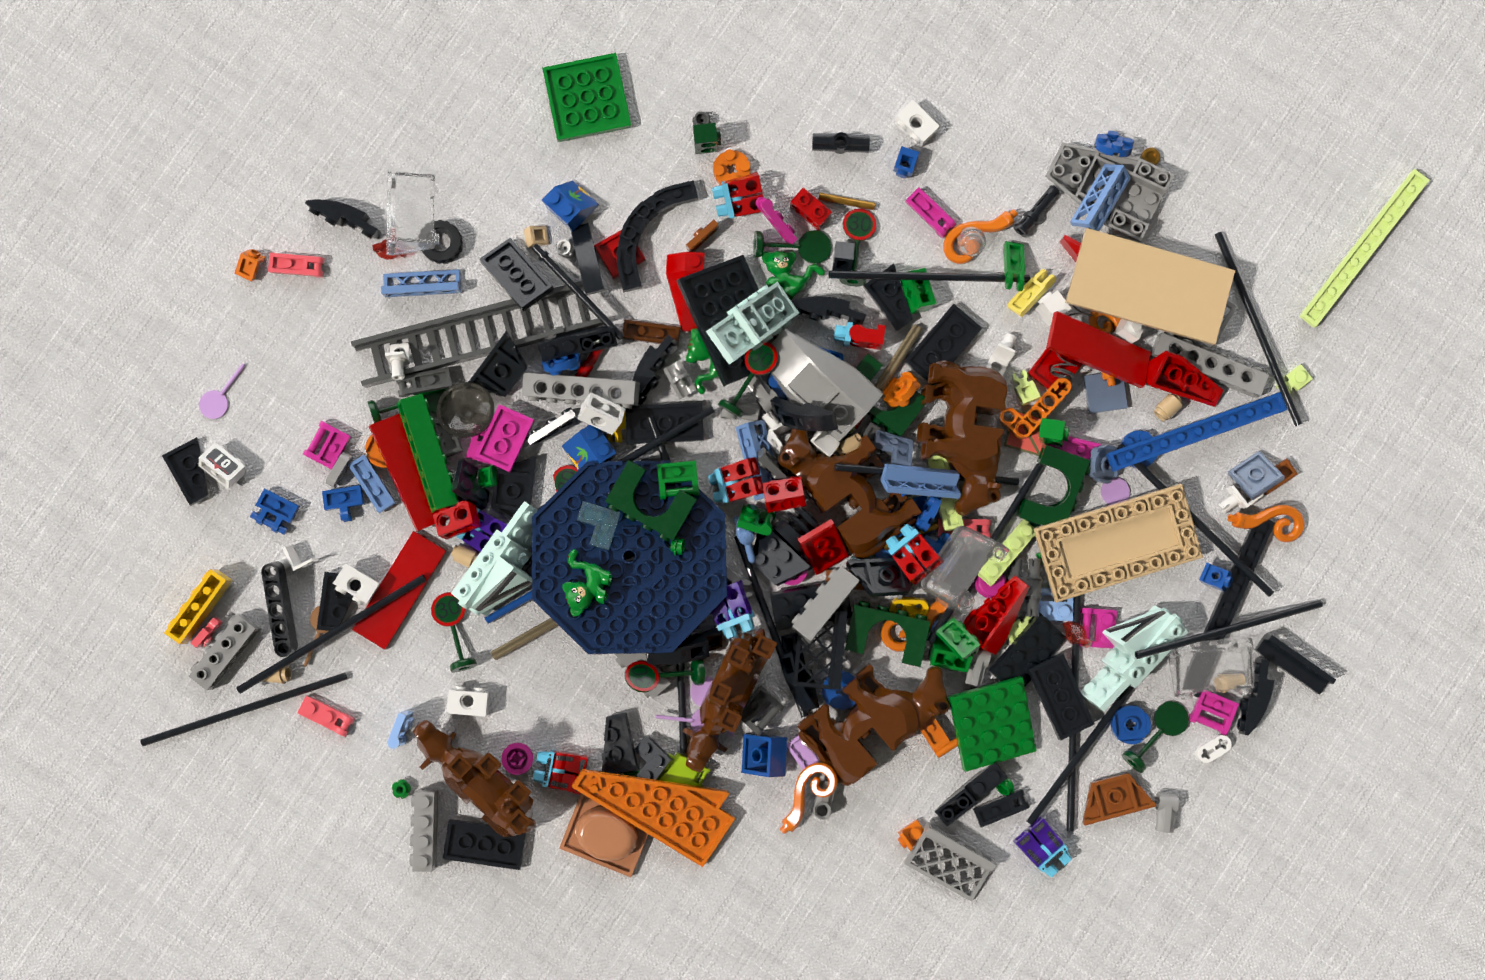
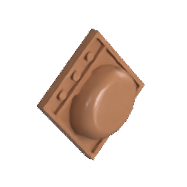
(603, 837)

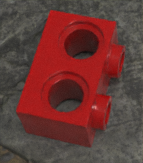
(810, 209)
(784, 496)
(457, 524)

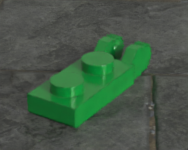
(1014, 265)

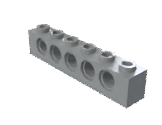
(1256, 376)
(532, 389)

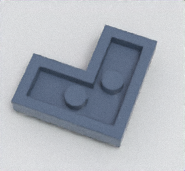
(899, 447)

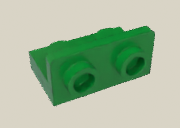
(958, 639)

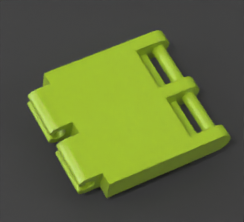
(680, 773)

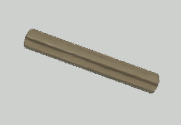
(898, 357)
(523, 638)

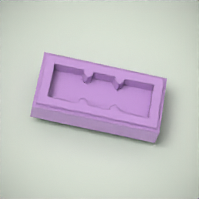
(801, 753)

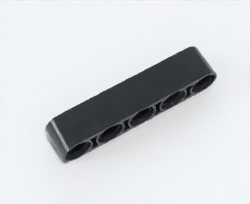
(282, 599)

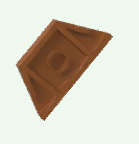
(1114, 798)

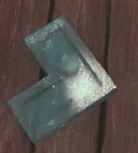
(603, 519)

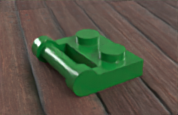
(677, 473)
(750, 516)

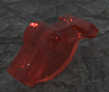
(380, 249)
(1076, 634)

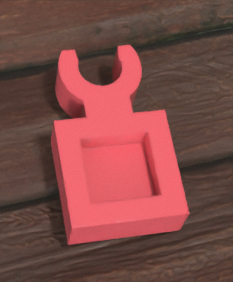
(204, 637)

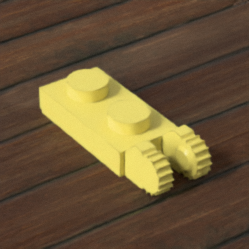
(1031, 292)

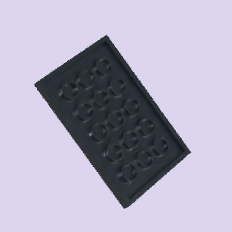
(709, 298)

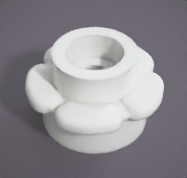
(563, 243)

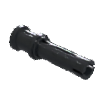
(1031, 217)

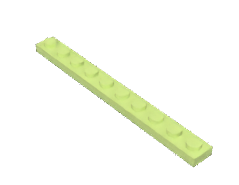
(1363, 248)

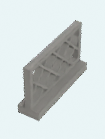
(957, 846)

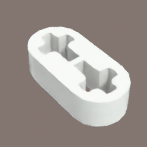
(1210, 744)

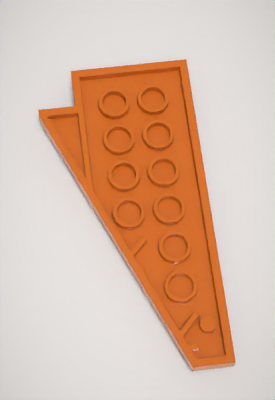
(674, 813)

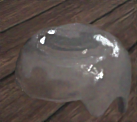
(971, 241)

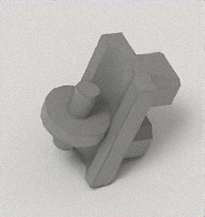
(679, 379)

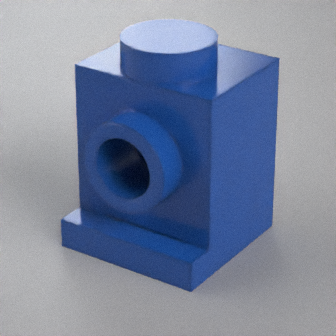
(905, 156)
(1208, 577)

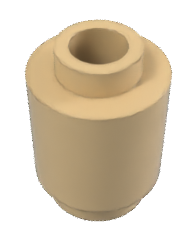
(1168, 407)
(848, 444)
(464, 555)

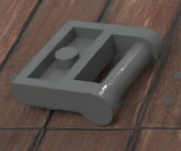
(756, 706)

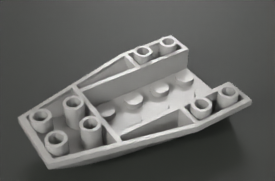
(1078, 167)
(823, 380)

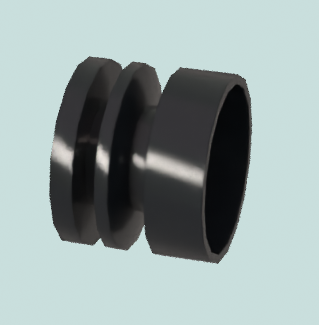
(797, 527)

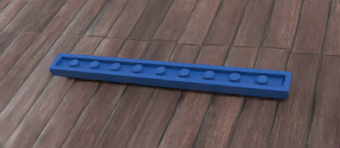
(1196, 432)

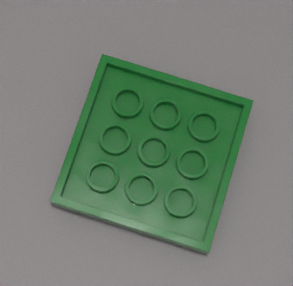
(586, 97)
(992, 723)

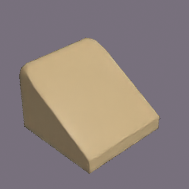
(536, 235)

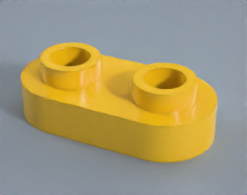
(909, 605)

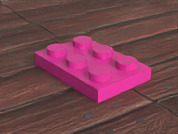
(504, 438)

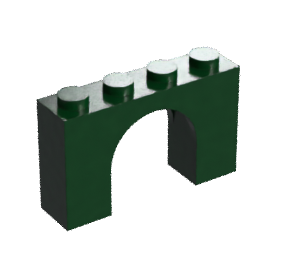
(896, 420)
(1073, 469)
(624, 498)
(915, 629)

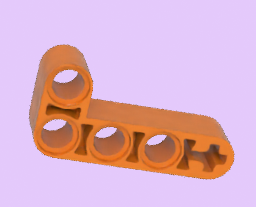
(1039, 406)

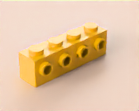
(198, 606)

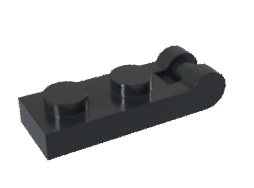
(1000, 808)

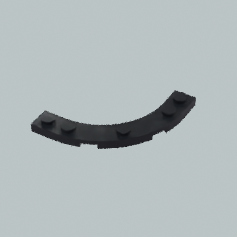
(637, 222)

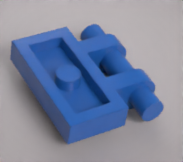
(278, 506)

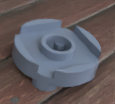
(1098, 471)

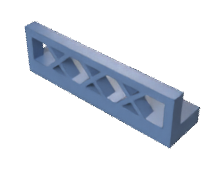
(1105, 197)
(421, 288)
(750, 445)
(920, 481)

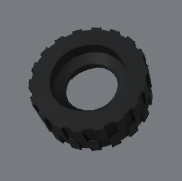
(455, 243)

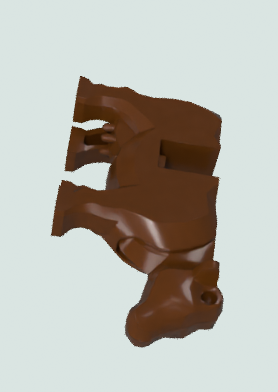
(966, 446)
(875, 518)
(728, 695)
(889, 712)
(478, 780)

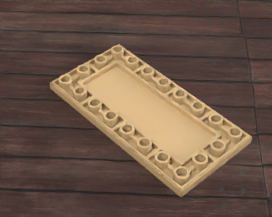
(1150, 286)
(1118, 542)

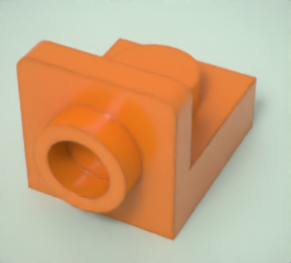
(249, 264)
(910, 834)

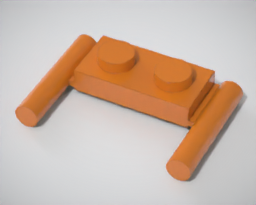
(937, 738)

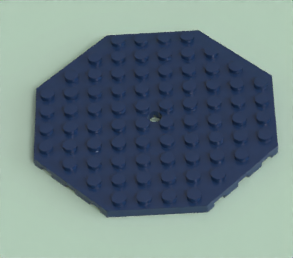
(650, 599)

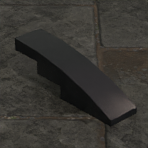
(587, 259)

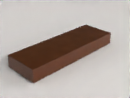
(649, 332)

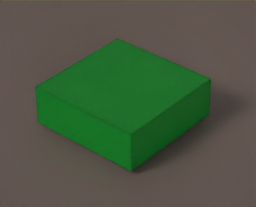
(487, 476)

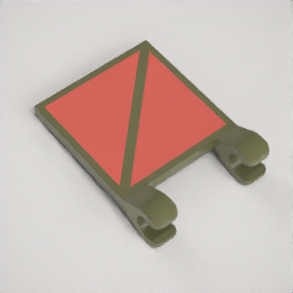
(1029, 445)

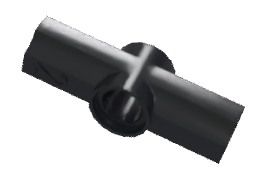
(854, 143)

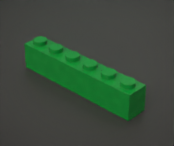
(427, 452)

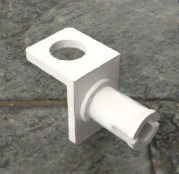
(1003, 353)
(398, 359)
(776, 429)
(824, 442)
(1235, 499)
(292, 559)

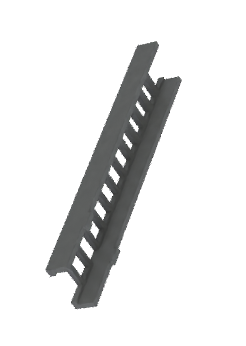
(466, 317)

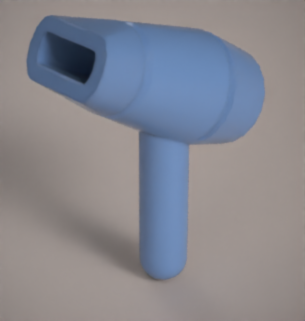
(746, 538)

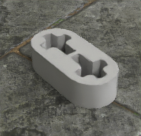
(339, 469)

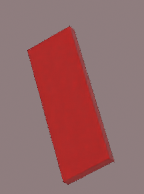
(1098, 349)
(399, 459)
(416, 558)

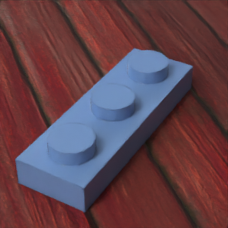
(372, 483)

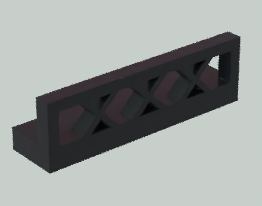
(1293, 663)

